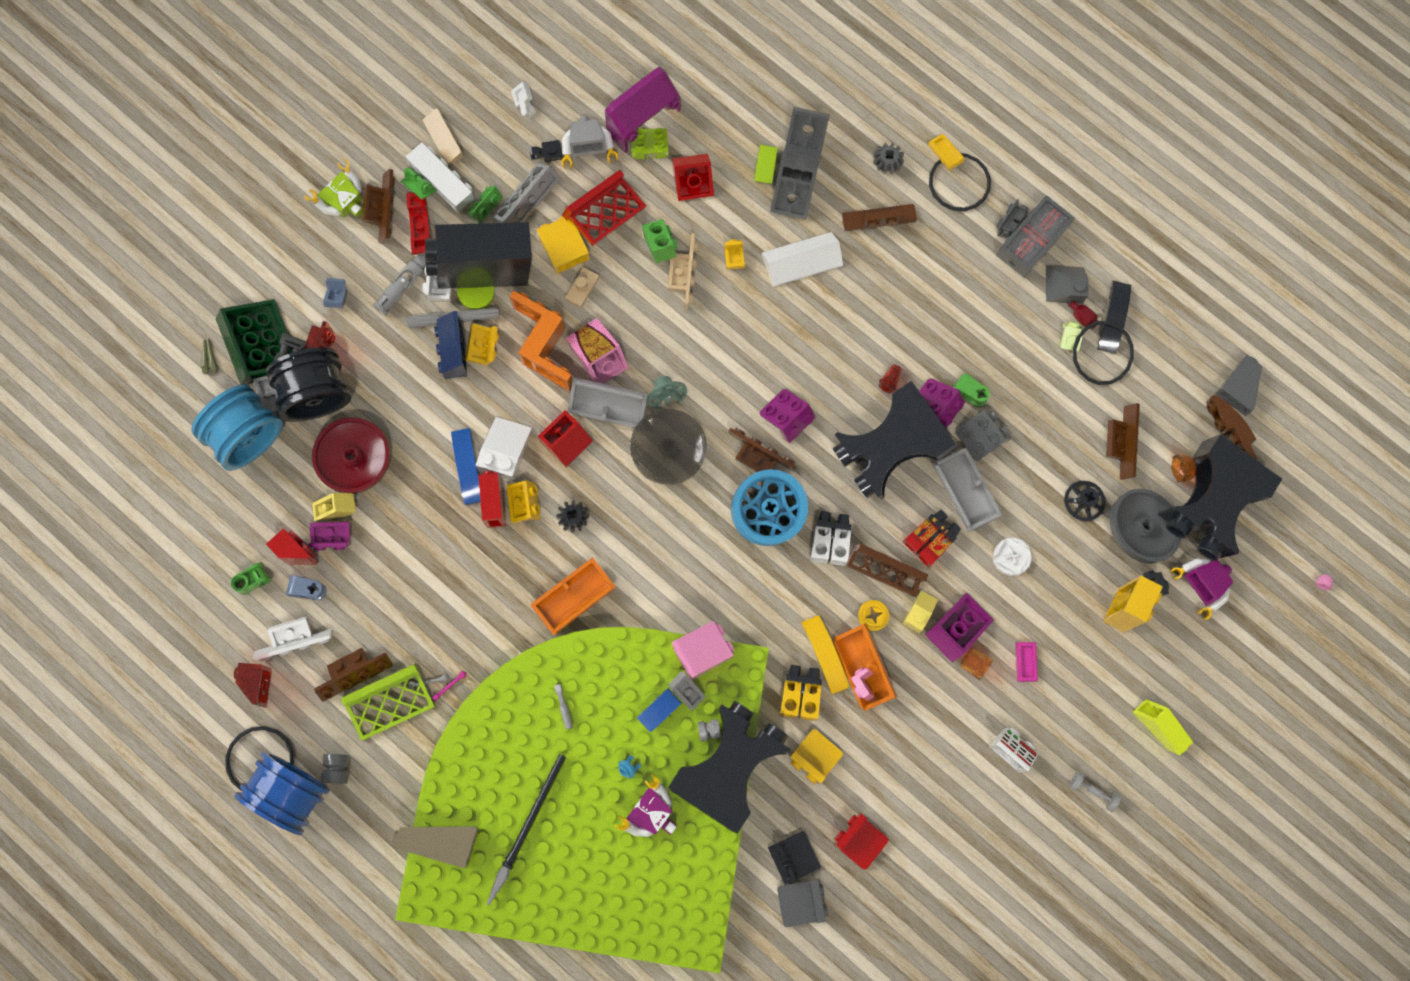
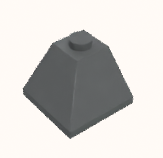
(1066, 284)

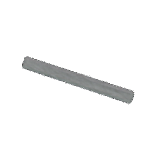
(467, 315)

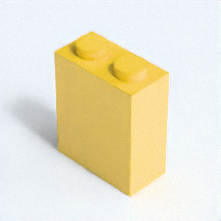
(563, 244)

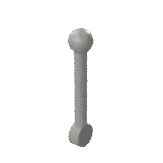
(444, 678)

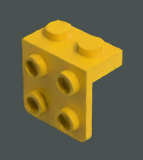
(815, 757)

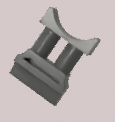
(289, 342)

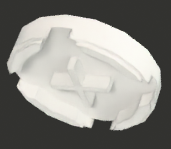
(1012, 556)

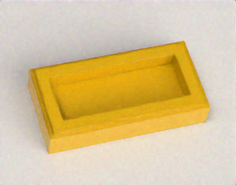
(946, 151)

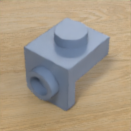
(335, 293)

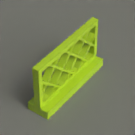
(376, 689)

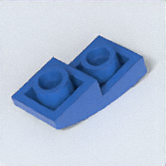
(659, 710)

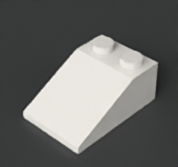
(504, 448)

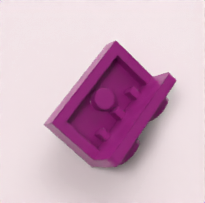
(330, 535)

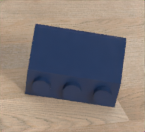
(450, 346)

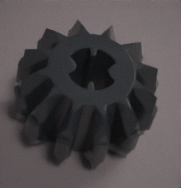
(573, 523)

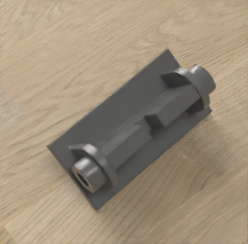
(1007, 224)

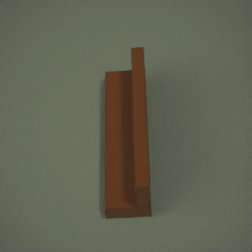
(889, 563)

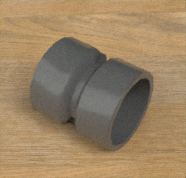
(335, 768)

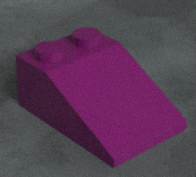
(959, 627)

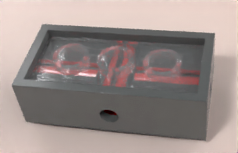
(1035, 236)

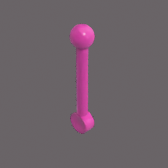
(462, 675)

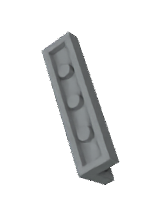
(528, 197)

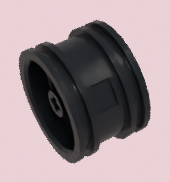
(308, 384)

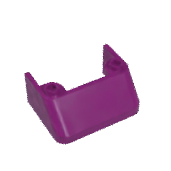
(639, 105)

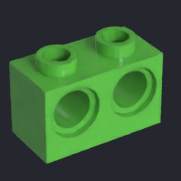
(659, 241)

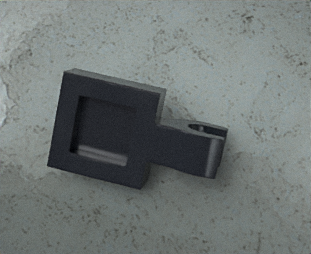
(550, 151)

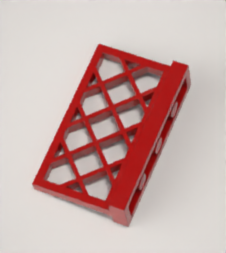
(598, 193)

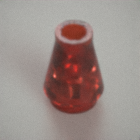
(890, 379)

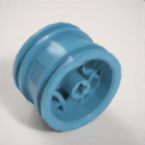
(236, 427)
(777, 501)

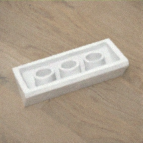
(803, 259)

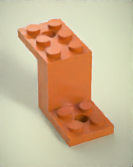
(542, 339)

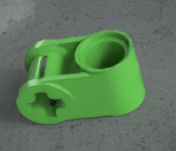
(971, 389)
(252, 579)

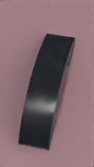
(1116, 313)

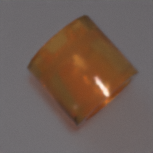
(976, 663)

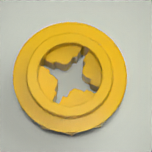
(877, 607)

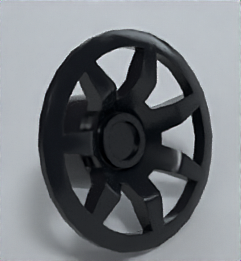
(1086, 500)

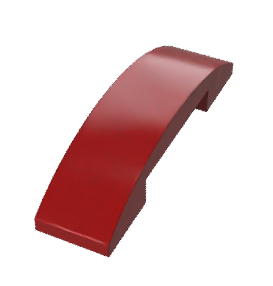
(418, 223)

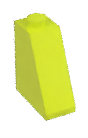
(1163, 726)

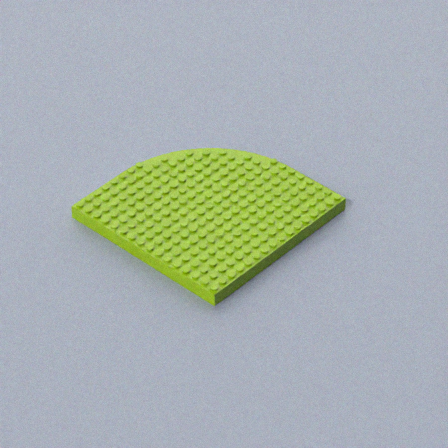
(576, 873)

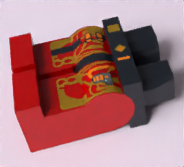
(936, 533)

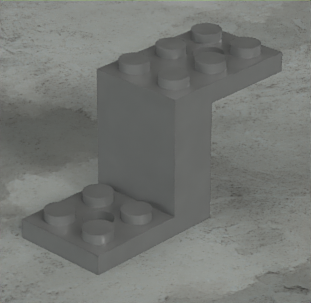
(799, 163)

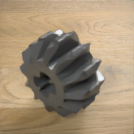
(885, 163)

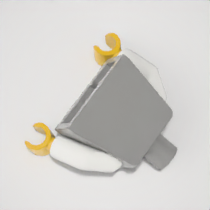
(586, 139)

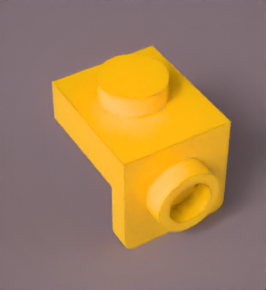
(734, 254)

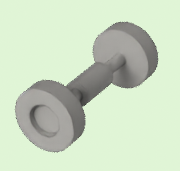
(1113, 801)

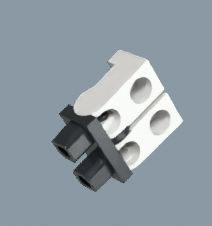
(832, 533)

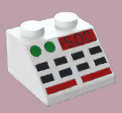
(1014, 750)

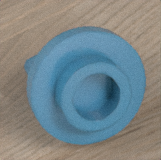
(627, 769)

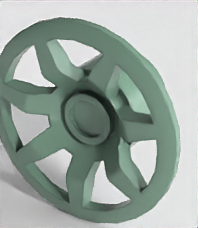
(665, 390)

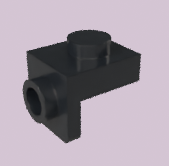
(1159, 579)

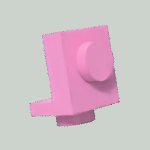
(862, 688)

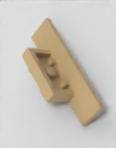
(681, 272)

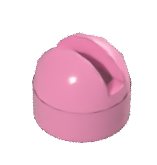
(1324, 582)

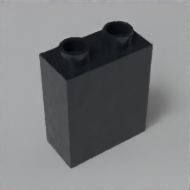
(479, 255)

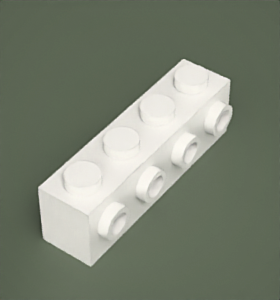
(435, 171)

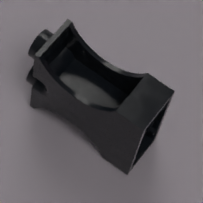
(905, 434)
(1223, 487)
(721, 781)

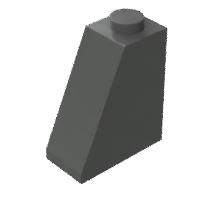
(1242, 385)

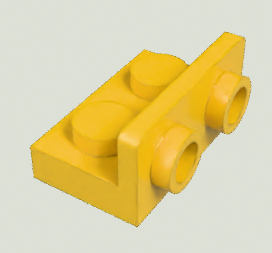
(523, 501)

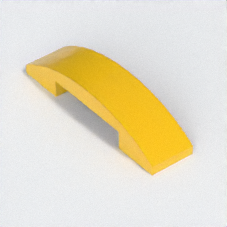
(826, 654)

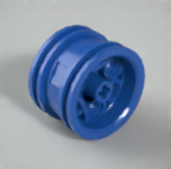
(281, 793)

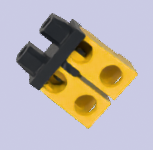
(801, 687)

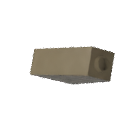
(443, 844)

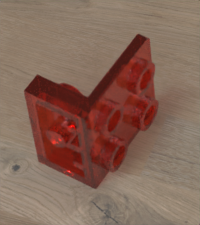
(320, 336)

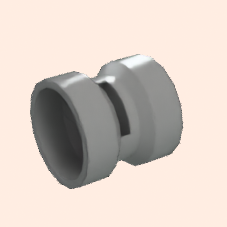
(709, 730)

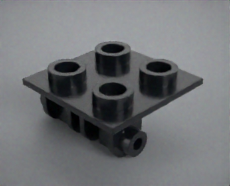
(794, 857)

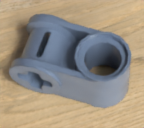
(302, 588)

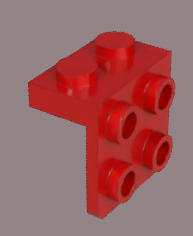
(860, 841)

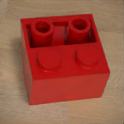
(565, 438)
(290, 550)

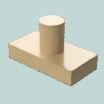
(582, 287)

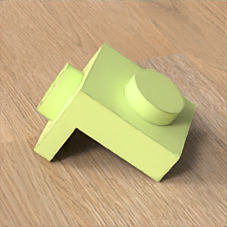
(1069, 335)

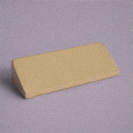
(442, 137)

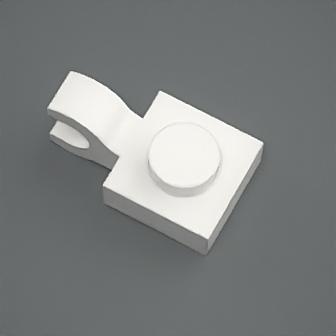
(522, 98)

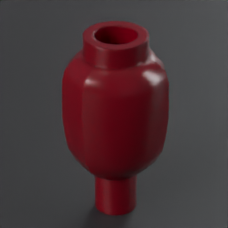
(1083, 314)

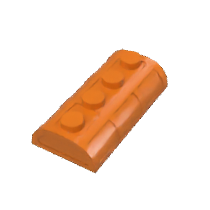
(573, 596)
(859, 651)

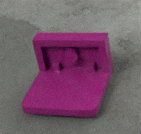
(943, 400)
(788, 414)

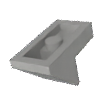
(686, 690)

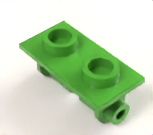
(417, 184)
(489, 200)

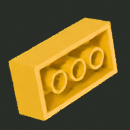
(1133, 604)

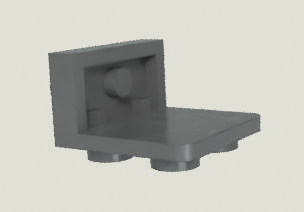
(983, 434)
(802, 903)

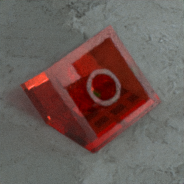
(254, 682)

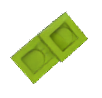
(765, 164)

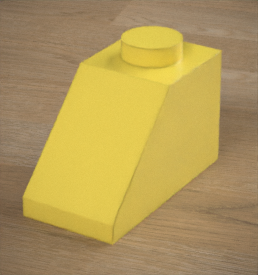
(334, 506)
(920, 612)

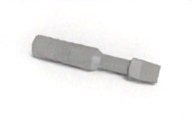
(563, 707)

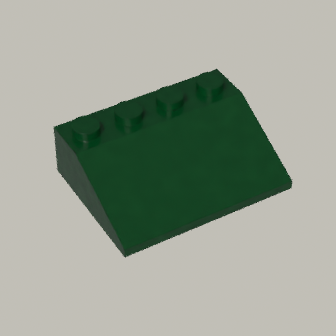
(251, 337)

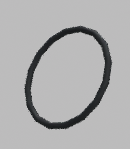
(960, 208)
(1075, 353)
(227, 764)

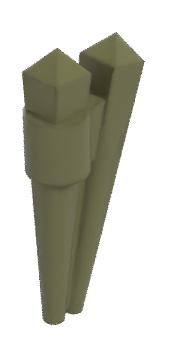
(208, 359)

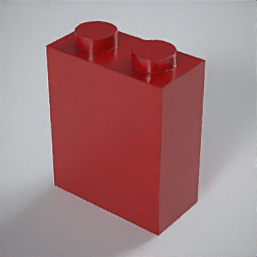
(492, 499)

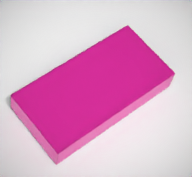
(1026, 662)

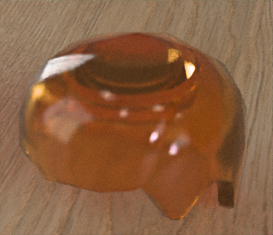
(1183, 467)

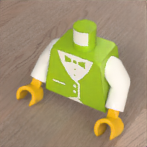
(340, 195)

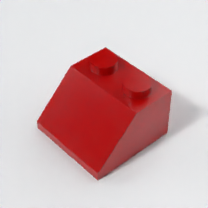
(693, 177)

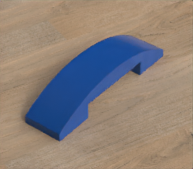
(465, 465)

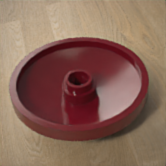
(351, 455)

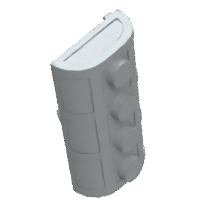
(607, 402)
(967, 490)

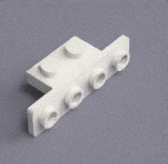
(291, 636)

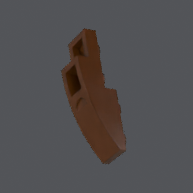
(1230, 421)

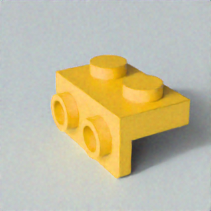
(481, 344)

